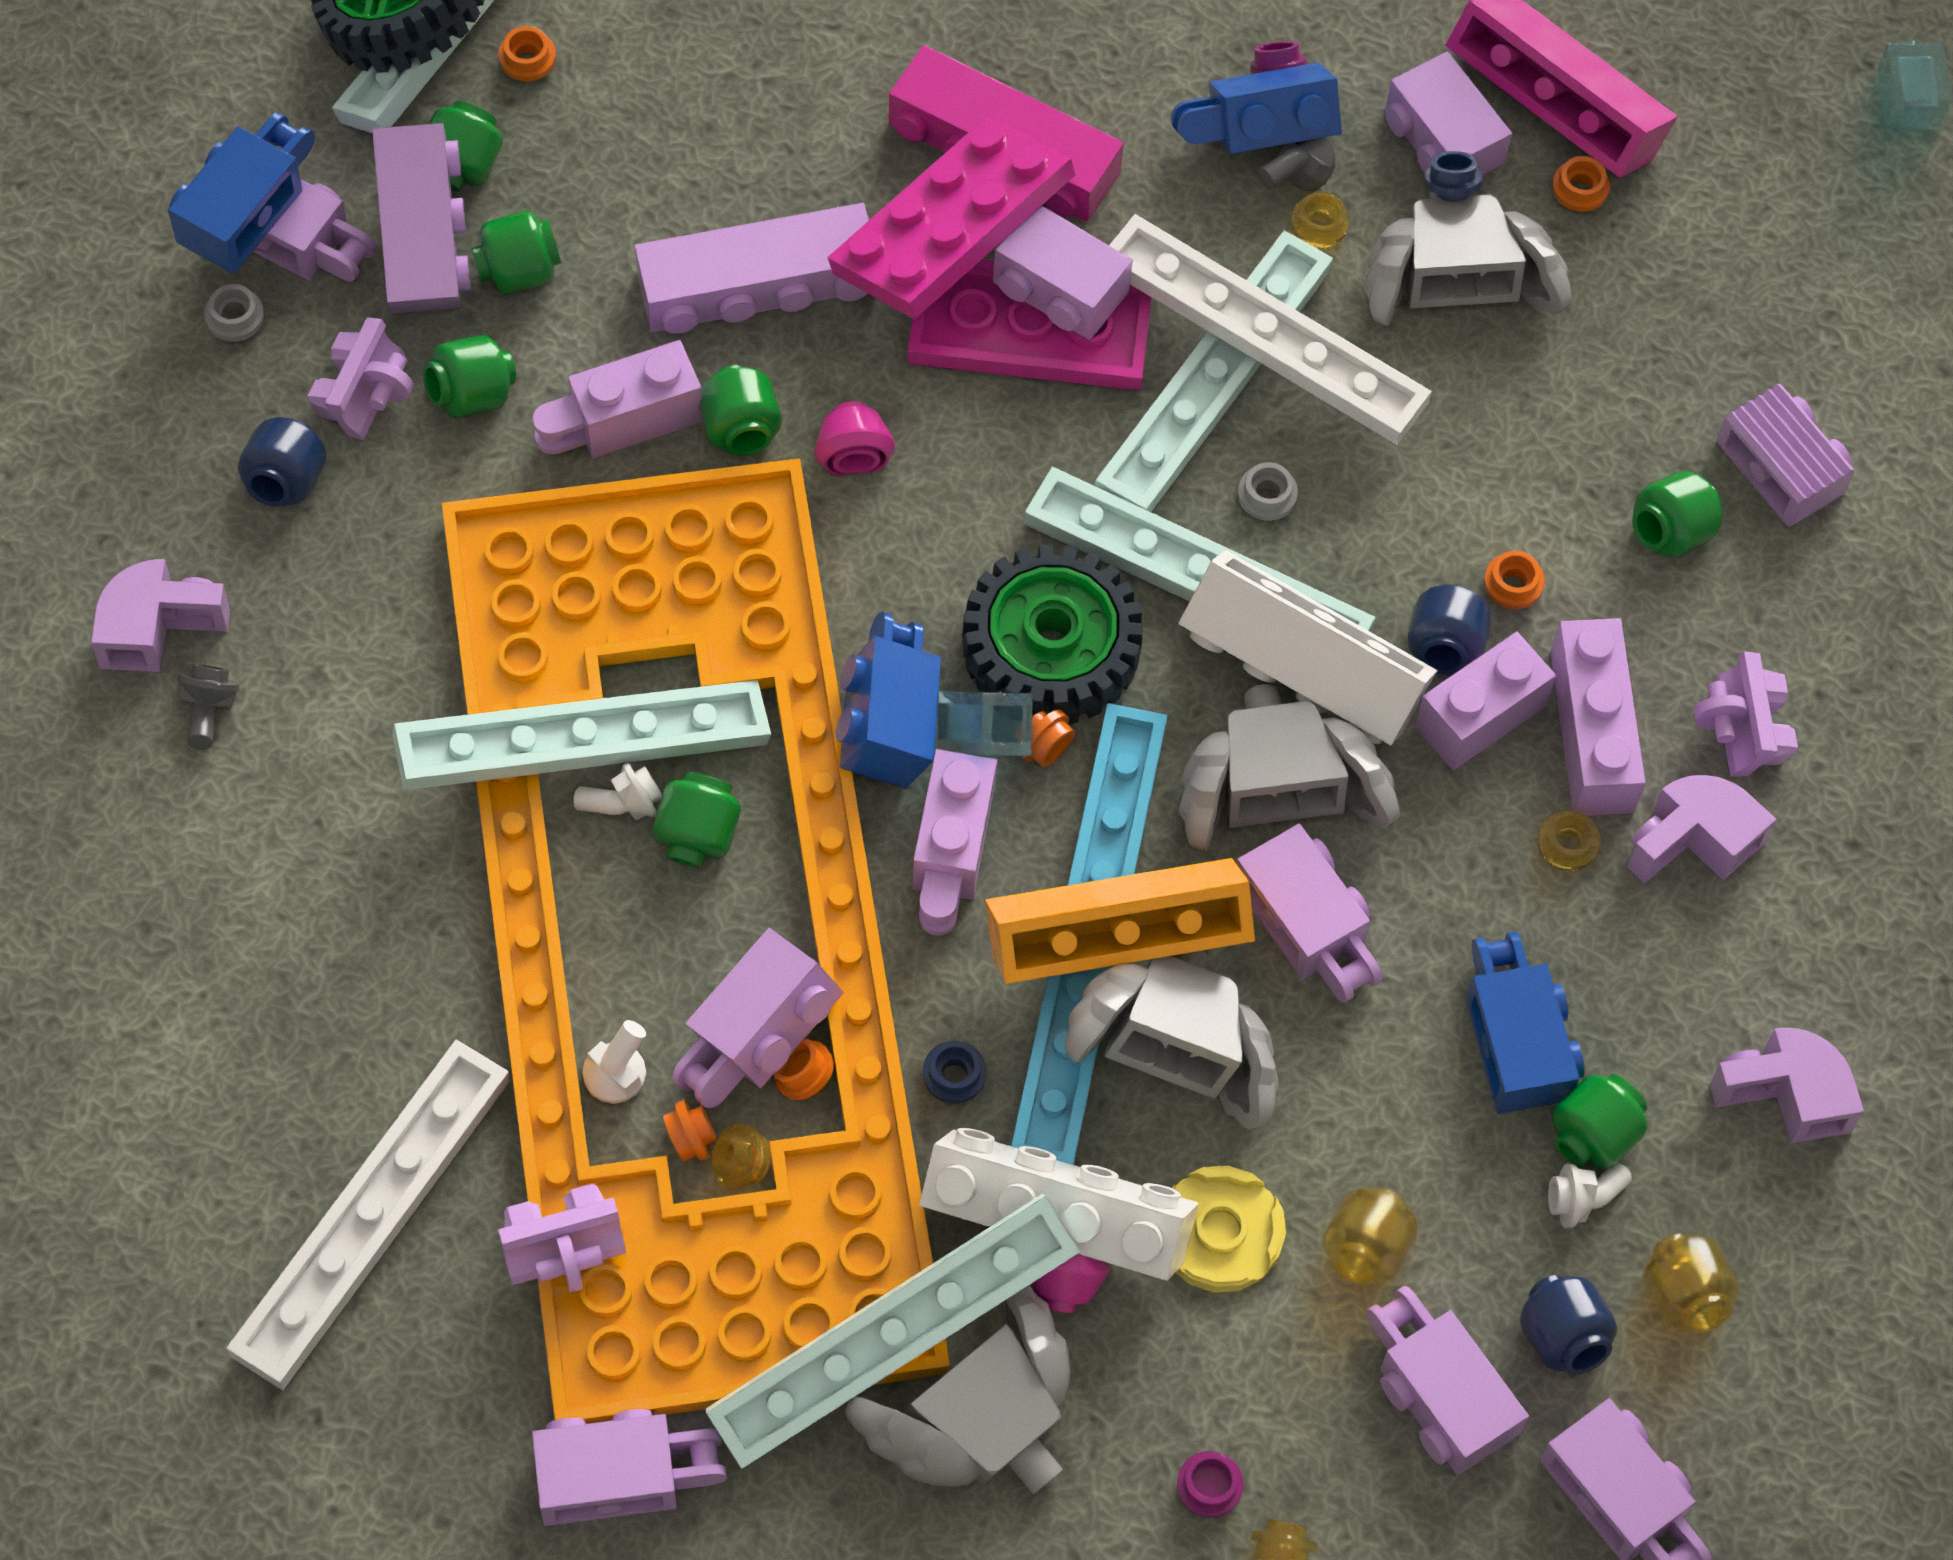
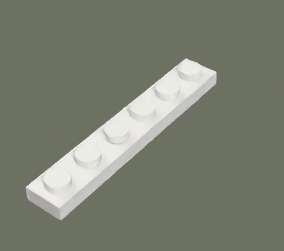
(1271, 331)
(368, 1215)

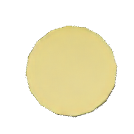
(1225, 1251)

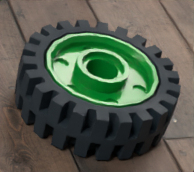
(392, 29)
(1062, 596)

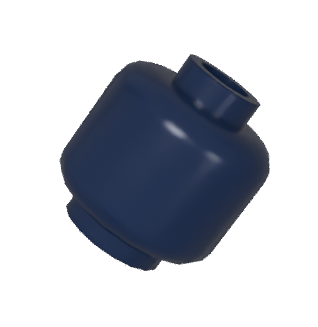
(281, 462)
(1449, 628)
(1568, 1324)

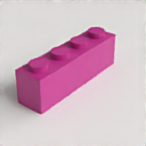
(1562, 83)
(945, 99)

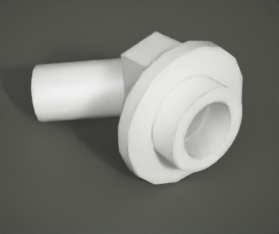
(634, 794)
(616, 1069)
(1578, 1192)

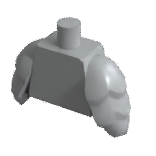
(1464, 257)
(1282, 767)
(1182, 1029)
(983, 1409)

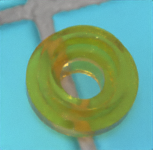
(1323, 206)
(1575, 825)
(741, 1156)
(1282, 1542)

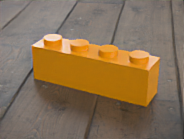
(1120, 920)

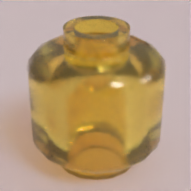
(1370, 1236)
(1691, 1282)

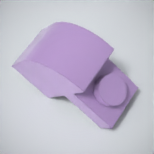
(142, 606)
(1709, 818)
(1805, 1076)

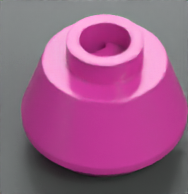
(853, 440)
(1072, 1283)

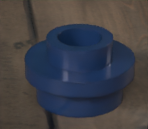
(1453, 176)
(956, 1054)

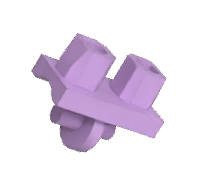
(367, 379)
(1741, 716)
(561, 1241)

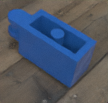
(1263, 109)
(240, 192)
(889, 704)
(1521, 1028)

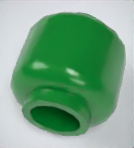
(477, 141)
(516, 252)
(469, 376)
(740, 410)
(1677, 514)
(696, 819)
(1599, 1121)

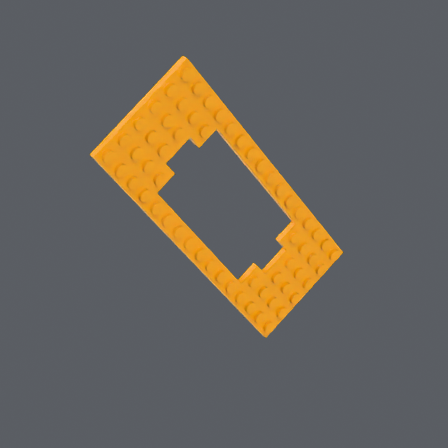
(735, 1281)

